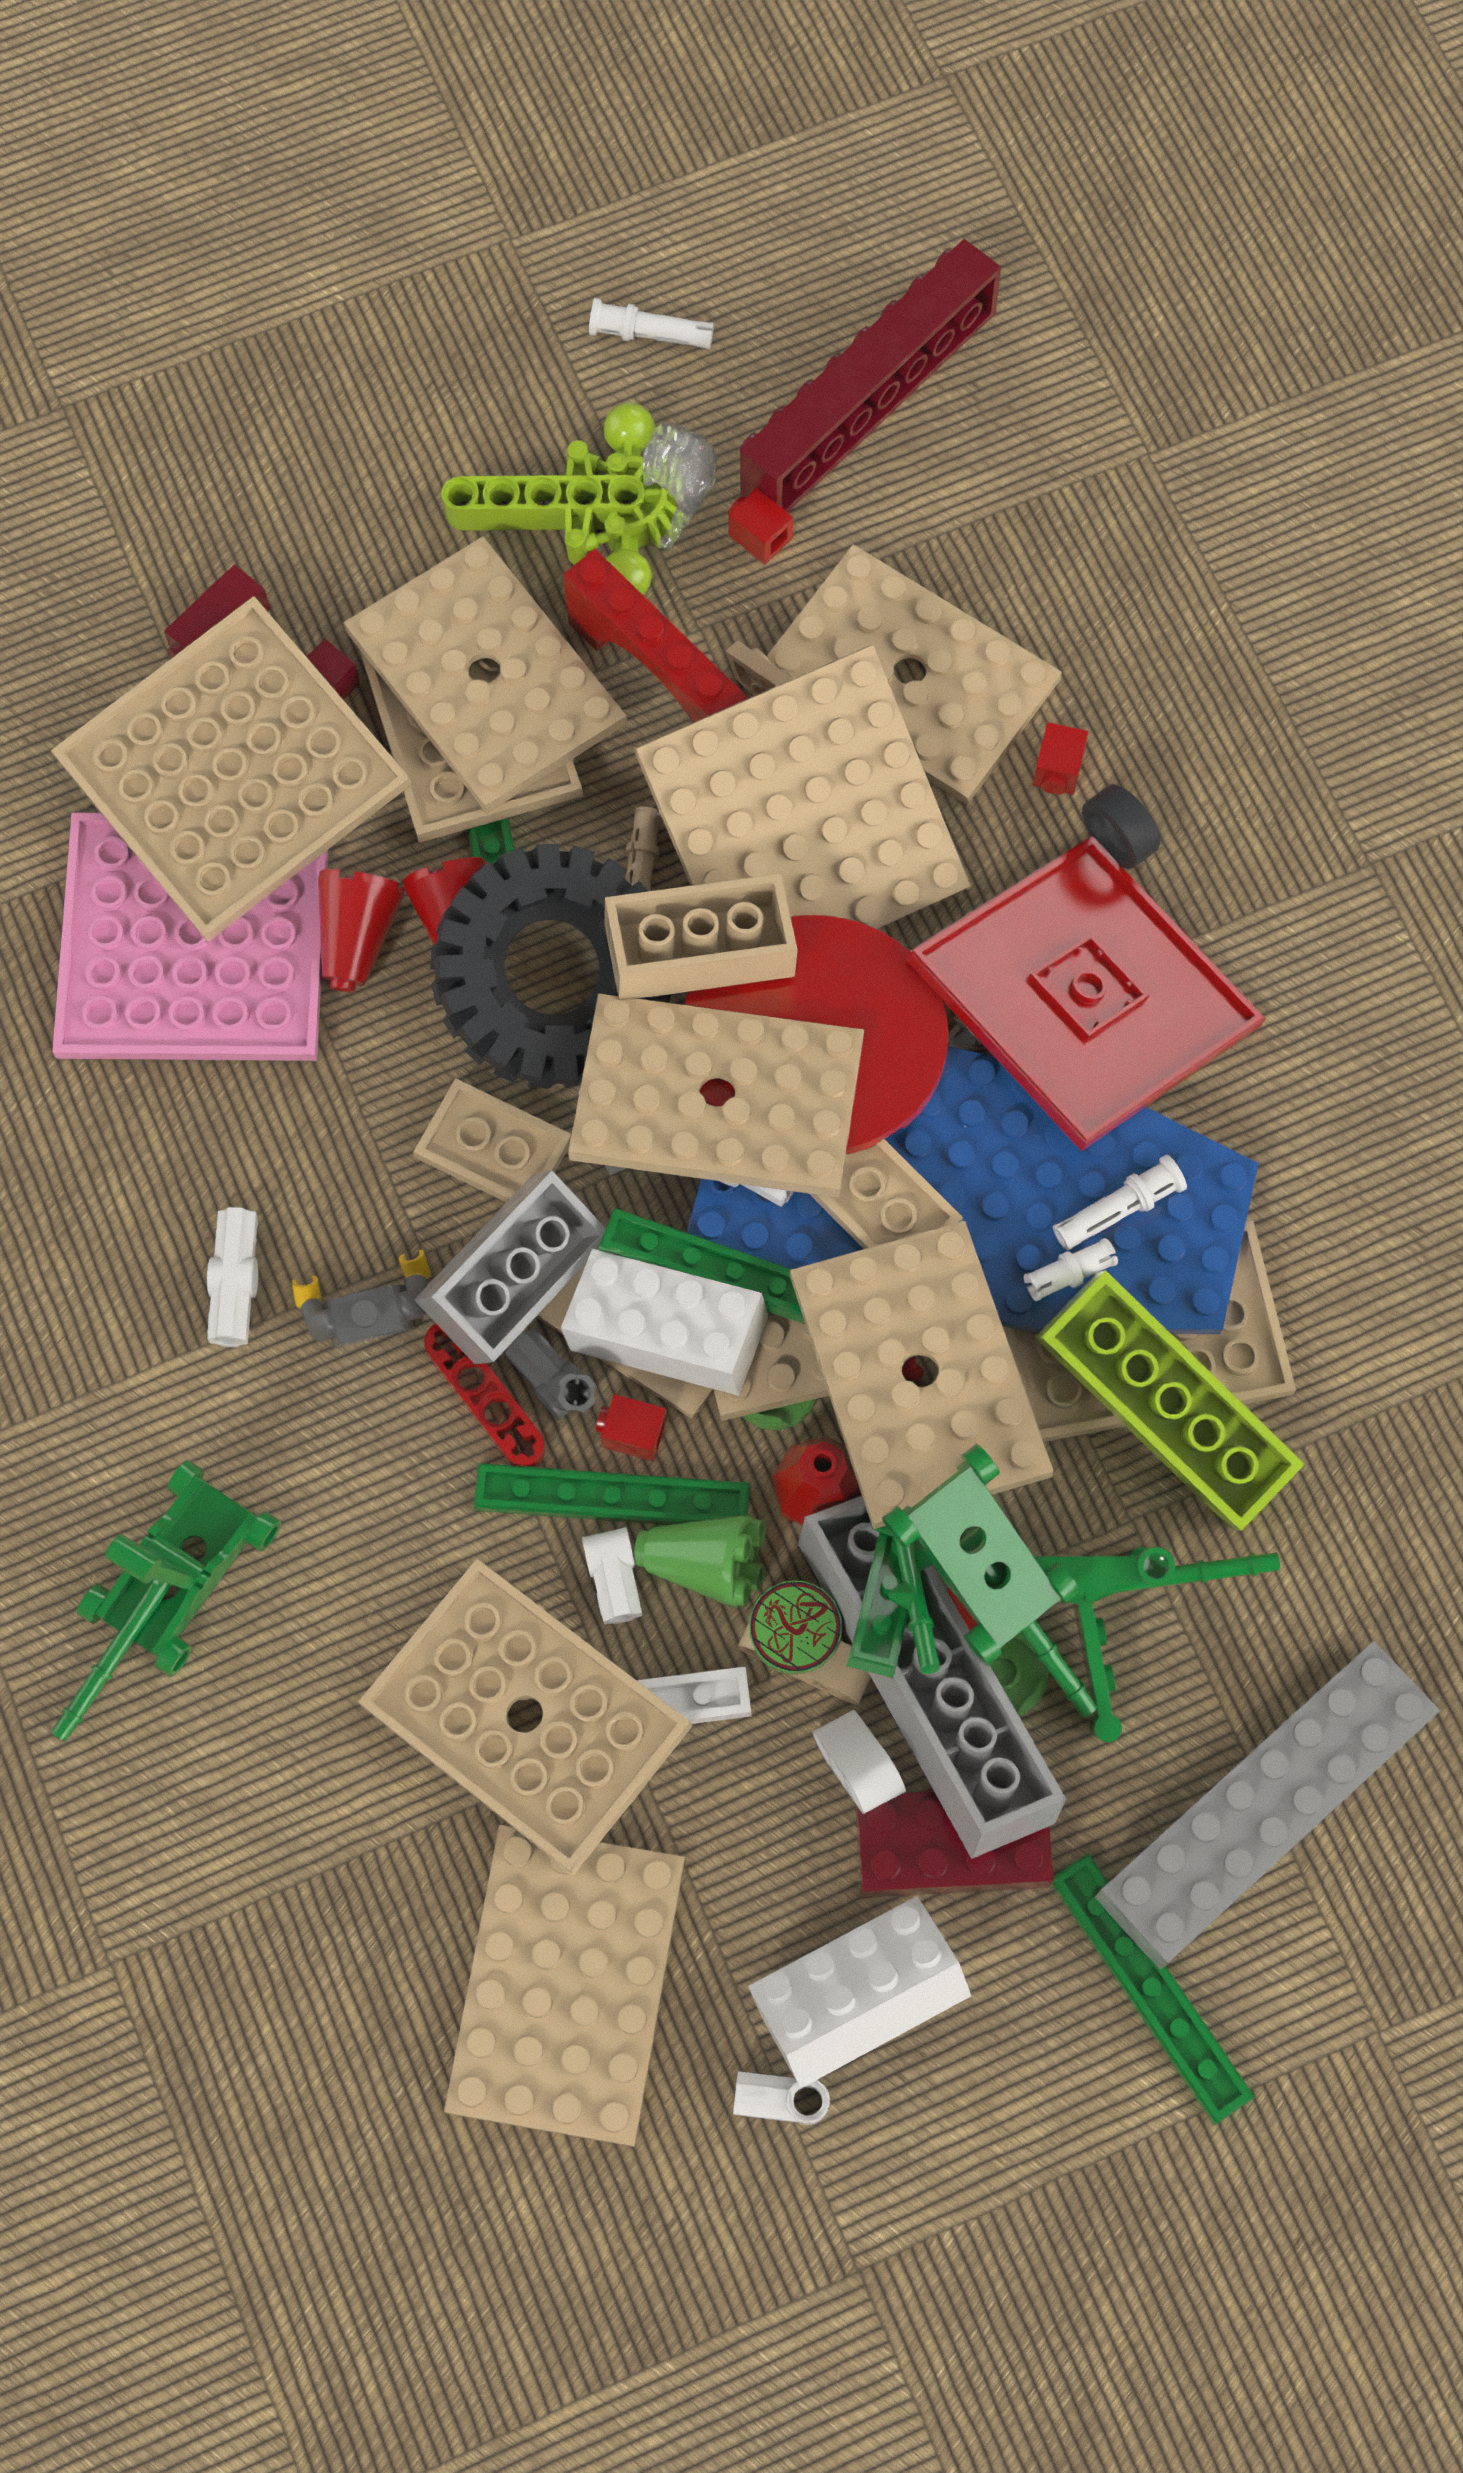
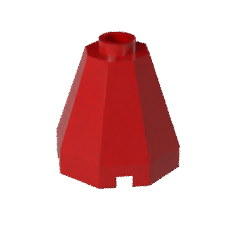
(814, 1478)

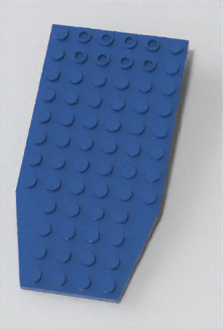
(1014, 1180)

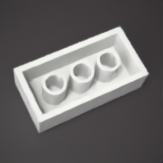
(665, 1321)
(859, 1991)

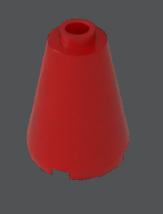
(434, 891)
(354, 924)

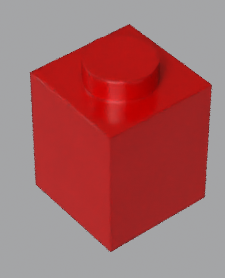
(759, 525)
(1060, 759)
(632, 1427)

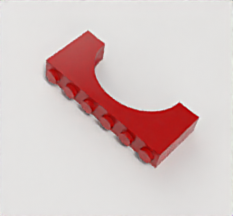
(609, 608)

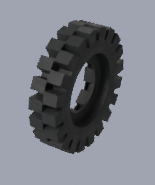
(473, 951)

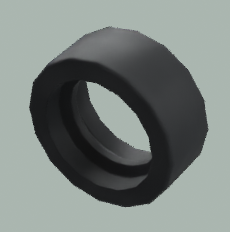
(1121, 825)

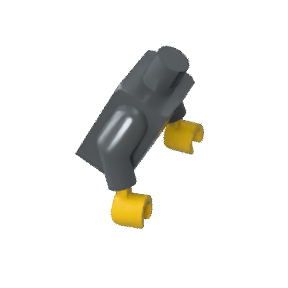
(365, 1313)

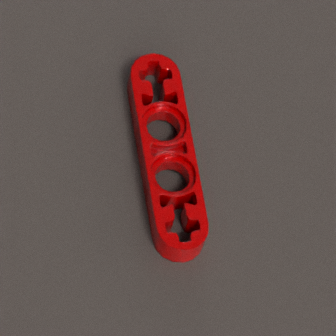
(479, 1399)

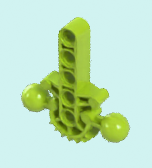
(626, 525)

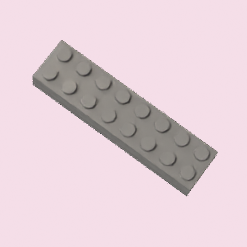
(953, 1718)
(1266, 1805)

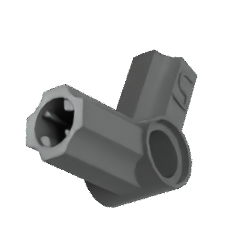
(556, 1382)

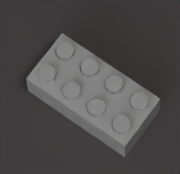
(512, 1267)

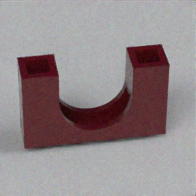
(226, 596)

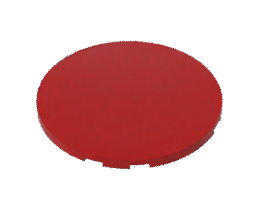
(858, 981)

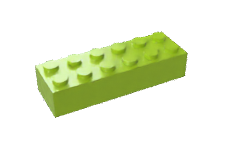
(1169, 1401)

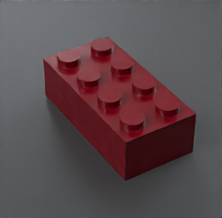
(915, 1850)

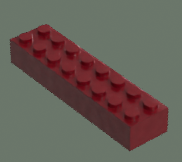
(871, 377)

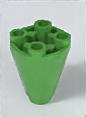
(707, 1556)

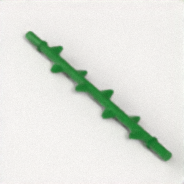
(911, 1597)

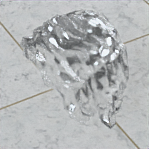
(684, 467)

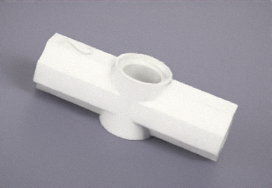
(232, 1277)

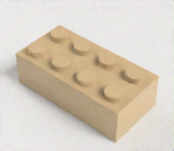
(700, 937)

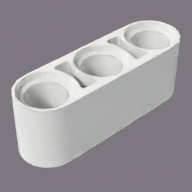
(859, 1761)

